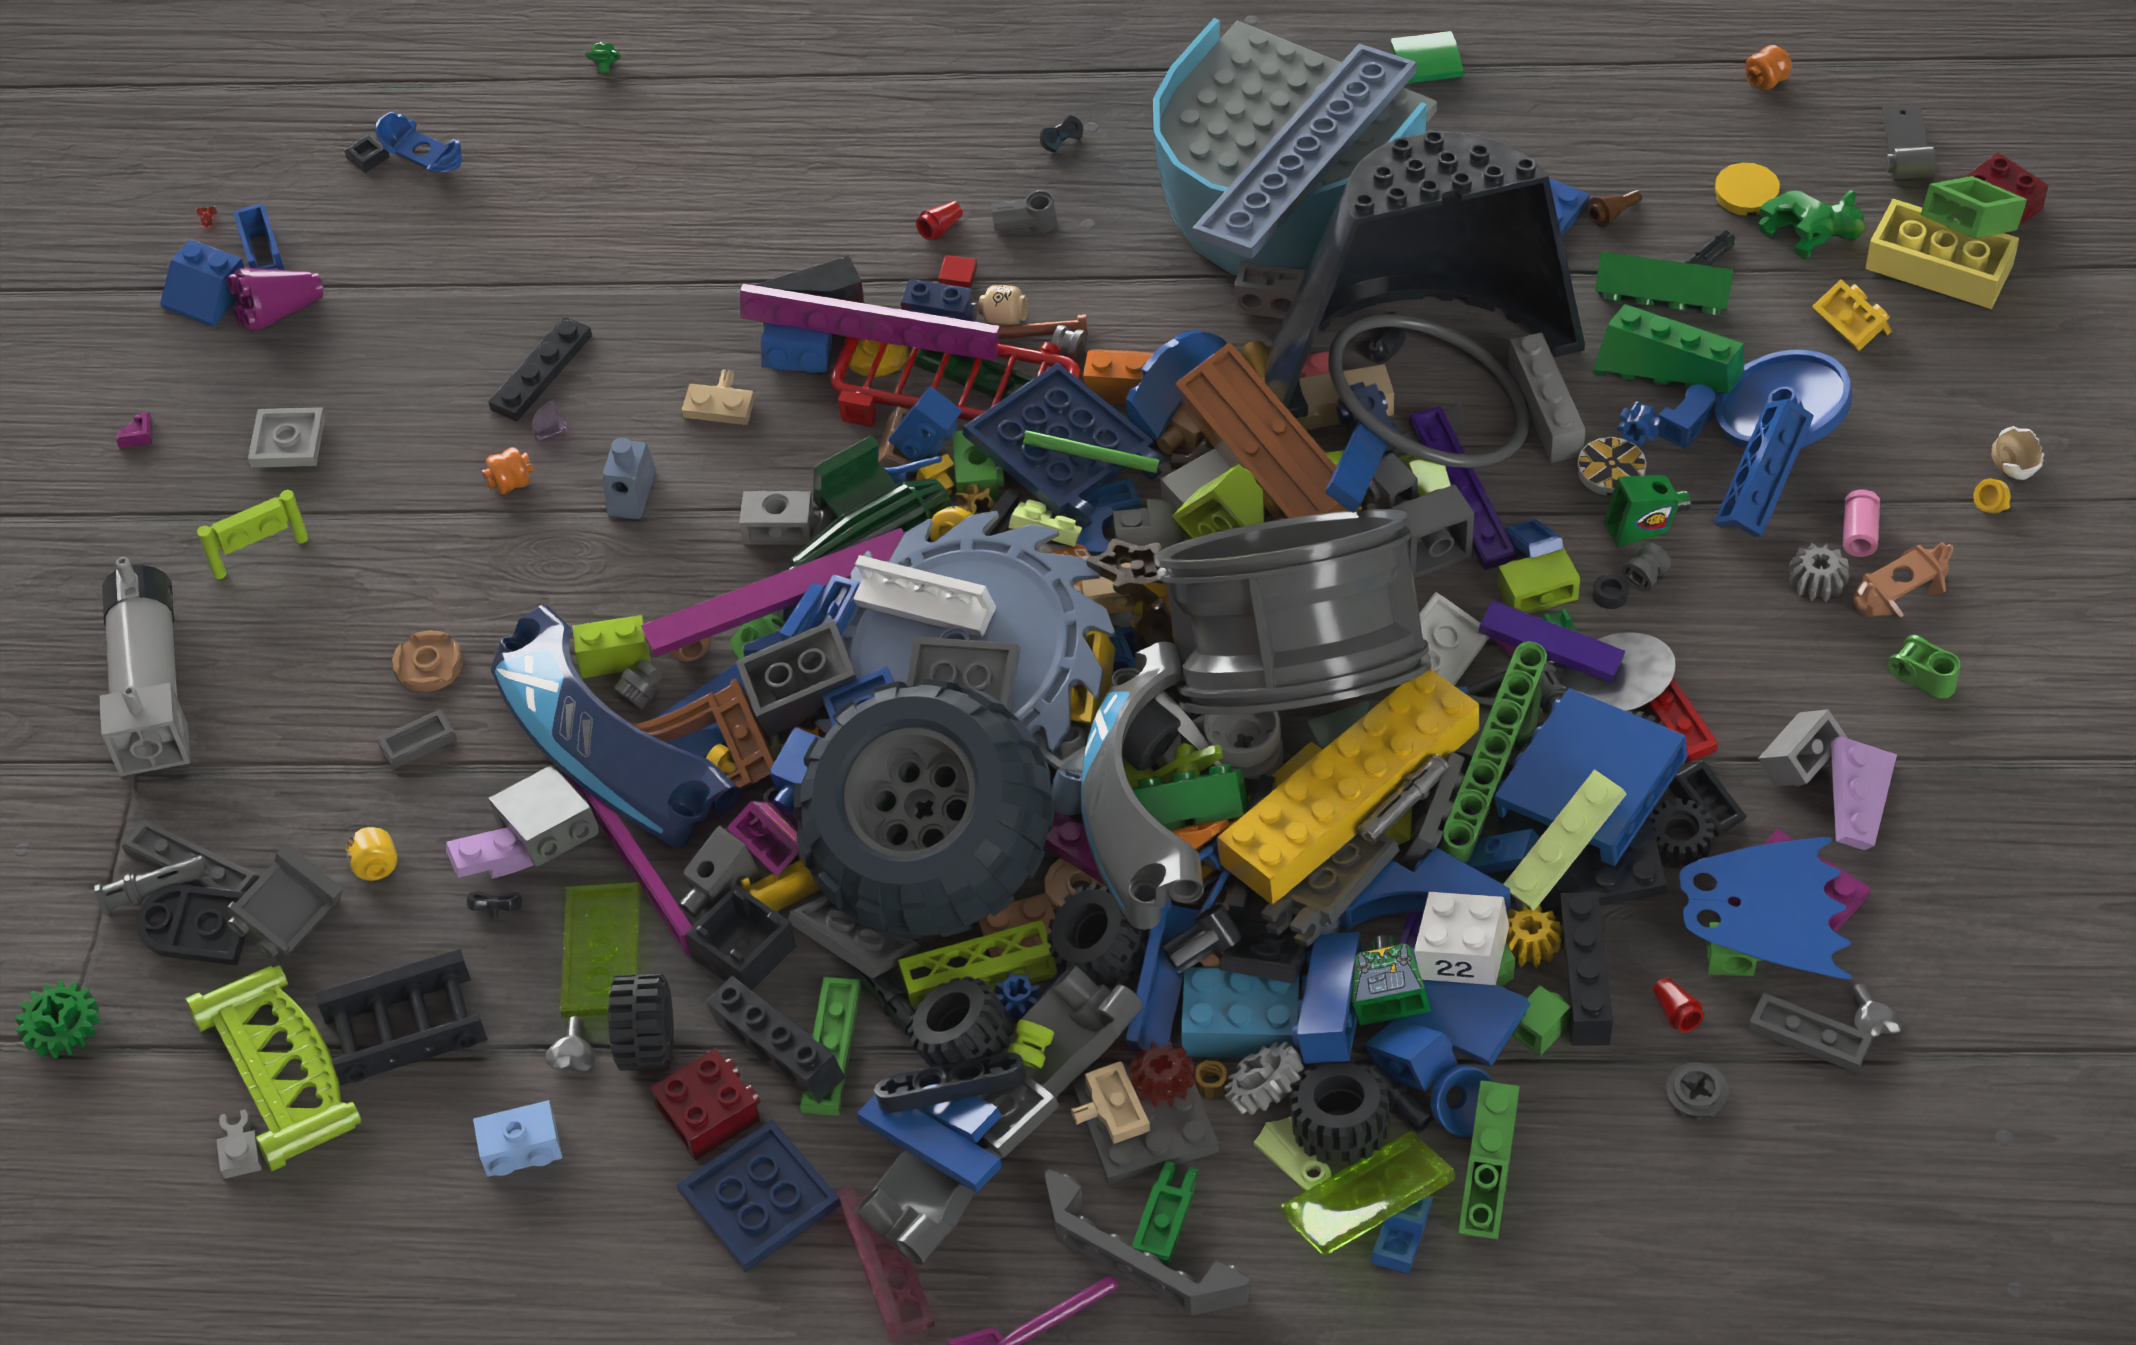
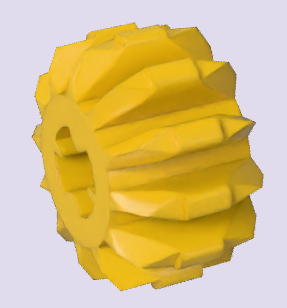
(1533, 935)

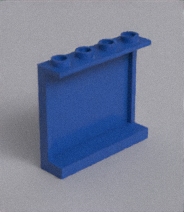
(1585, 737)

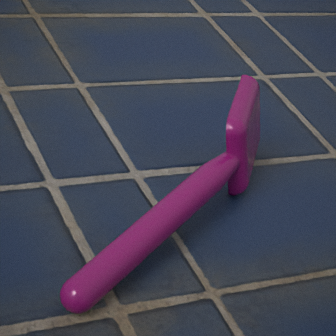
(1044, 1321)

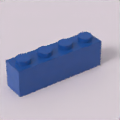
(1327, 1008)

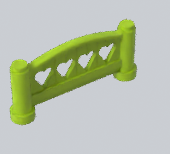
(289, 1128)

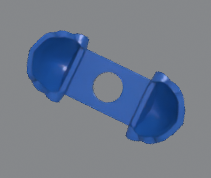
(400, 137)

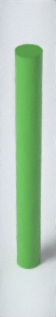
(1091, 451)

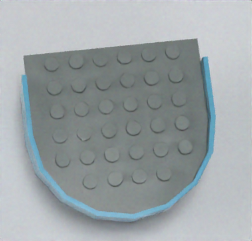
(1227, 105)

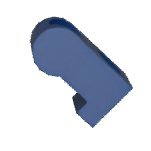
(1689, 418)

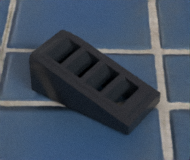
(1708, 783)

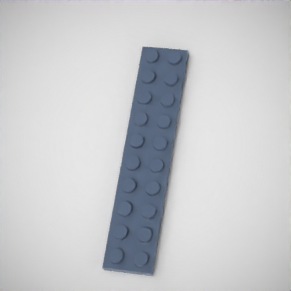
(1304, 151)

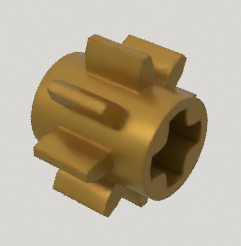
(976, 500)

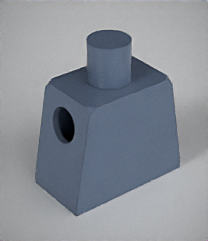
(628, 467)

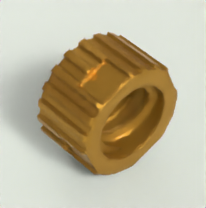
(1210, 1068)

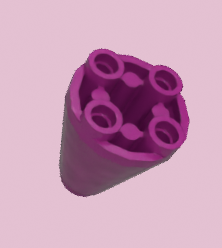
(271, 294)

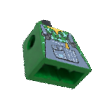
(1387, 983)

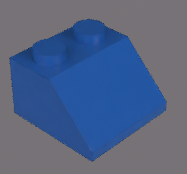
(199, 283)

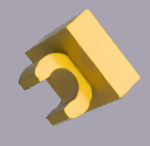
(940, 471)

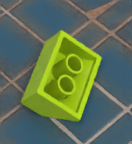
(1223, 504)

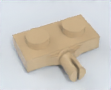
(719, 402)
(1113, 1103)

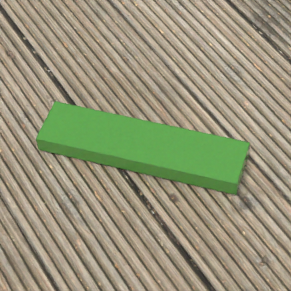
(835, 1032)

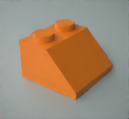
(1114, 373)

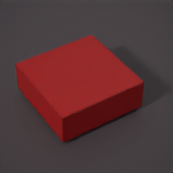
(958, 271)

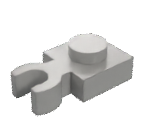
(239, 1149)

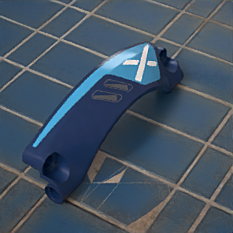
(595, 747)

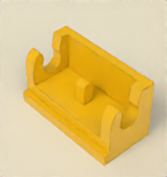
(783, 890)

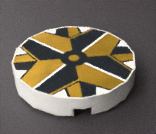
(1606, 460)

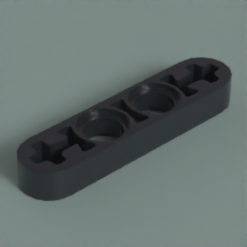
(907, 1089)

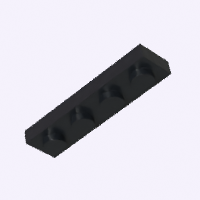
(540, 368)

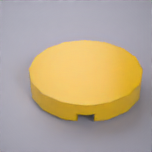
(1745, 187)
(866, 351)

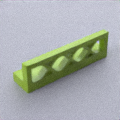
(1015, 959)

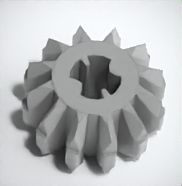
(1819, 572)

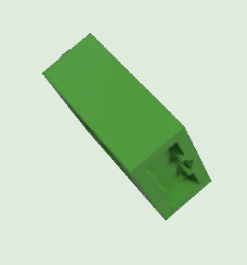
(1979, 206)

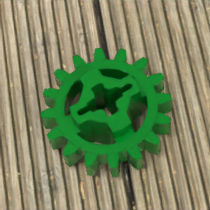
(39, 1022)

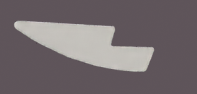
(1187, 727)

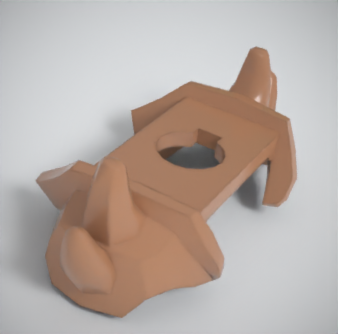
(1879, 591)

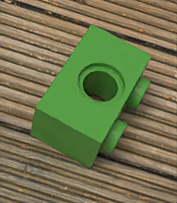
(975, 467)

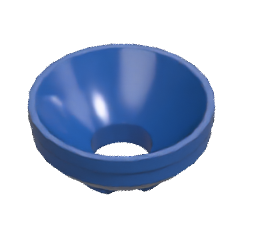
(1461, 1118)

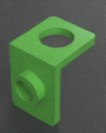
(754, 630)

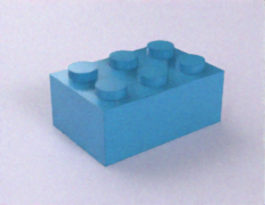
(1235, 1013)

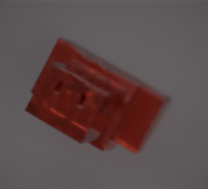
(206, 214)

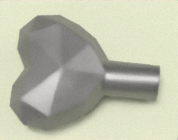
(1874, 1016)
(571, 1050)

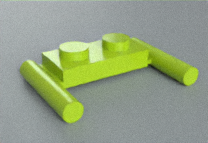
(251, 527)

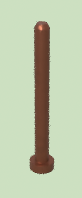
(1041, 329)

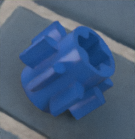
(1639, 424)
(1017, 994)

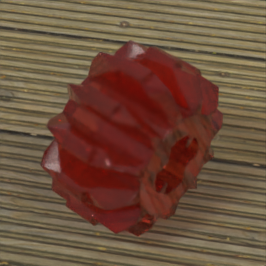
(1162, 1074)

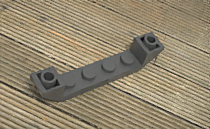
(1218, 1290)

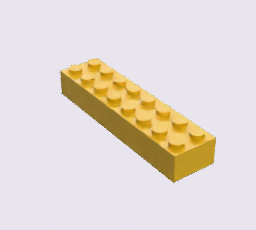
(1344, 784)

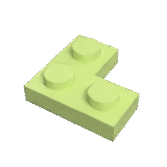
(1036, 513)

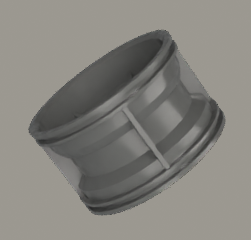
(1294, 612)

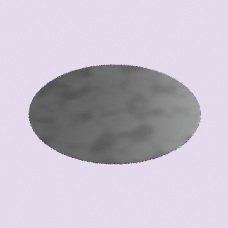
(1640, 678)

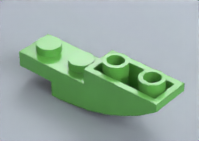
(1489, 1160)

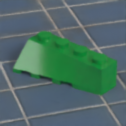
(1664, 281)
(1668, 352)
(1194, 797)

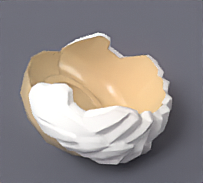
(2017, 453)

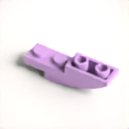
(490, 851)

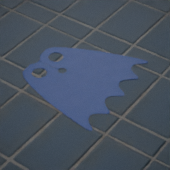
(1781, 905)

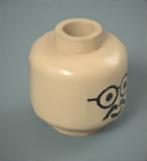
(1003, 305)

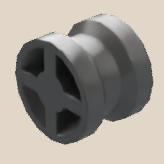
(1070, 342)

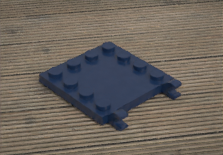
(1066, 409)

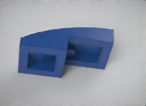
(1401, 1237)

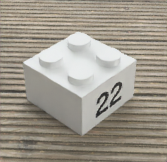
(1462, 938)

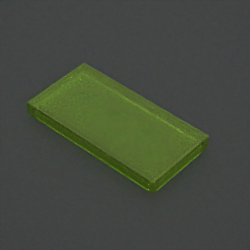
(598, 944)
(1367, 1193)

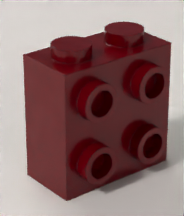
(2013, 178)
(706, 1103)

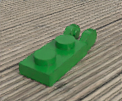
(1165, 1214)

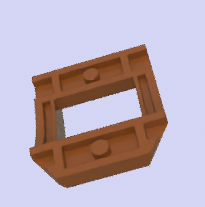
(737, 722)

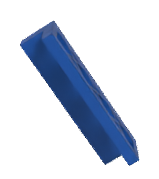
(1764, 467)
(1159, 983)

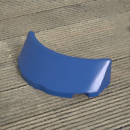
(1156, 397)

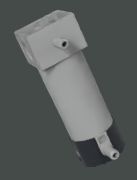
(142, 711)

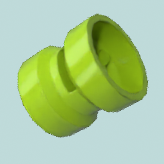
(1031, 1043)

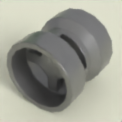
(1644, 569)

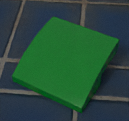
(1435, 55)

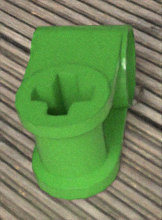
(1926, 667)

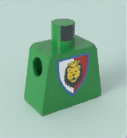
(1643, 508)

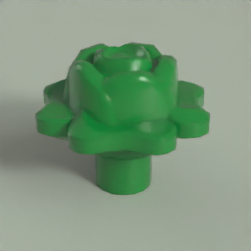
(603, 55)

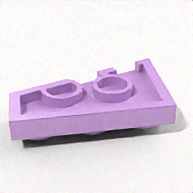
(1859, 790)

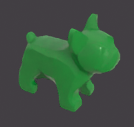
(1812, 219)

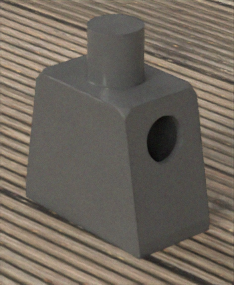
(716, 870)

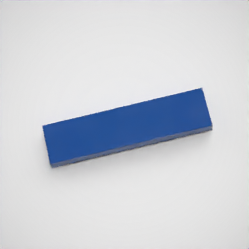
(933, 1144)

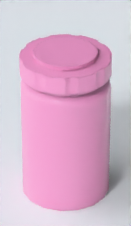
(1861, 523)

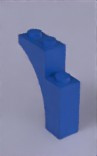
(1404, 891)

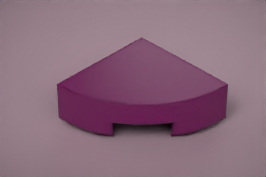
(137, 432)

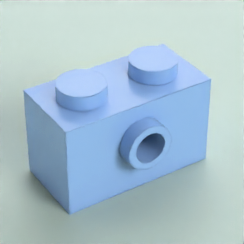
(517, 1139)

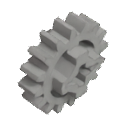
(1264, 1078)

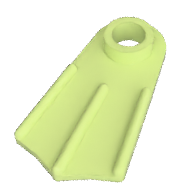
(1280, 1147)

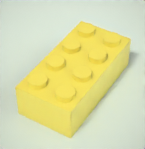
(1940, 257)

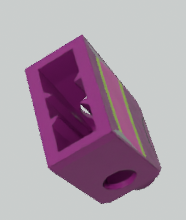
(768, 836)

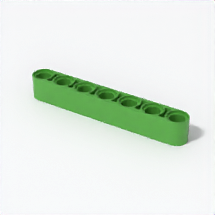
(1494, 737)

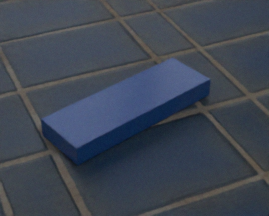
(966, 1116)

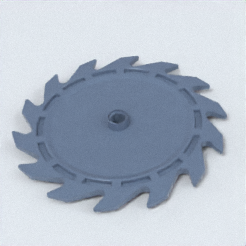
(1032, 609)

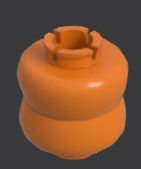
(1768, 67)
(507, 471)

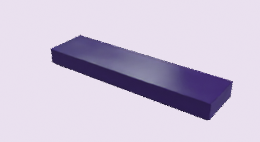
(1559, 642)

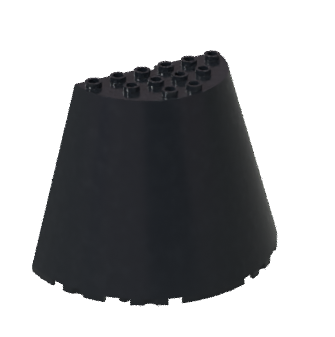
(1439, 222)

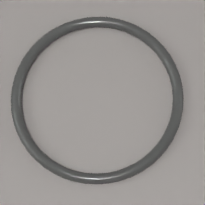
(1403, 443)

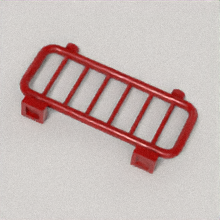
(858, 402)

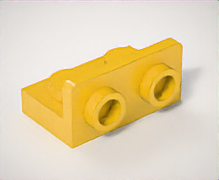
(1851, 315)

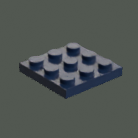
(758, 1195)

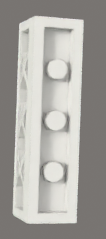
(923, 596)

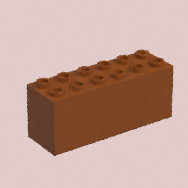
(1259, 433)

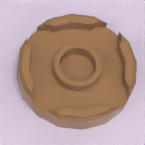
(427, 661)

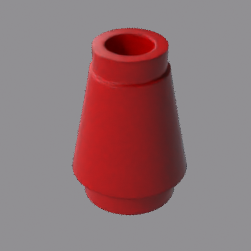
(938, 220)
(1678, 1005)

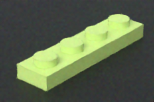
(1564, 839)

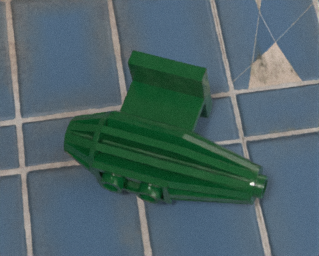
(866, 501)

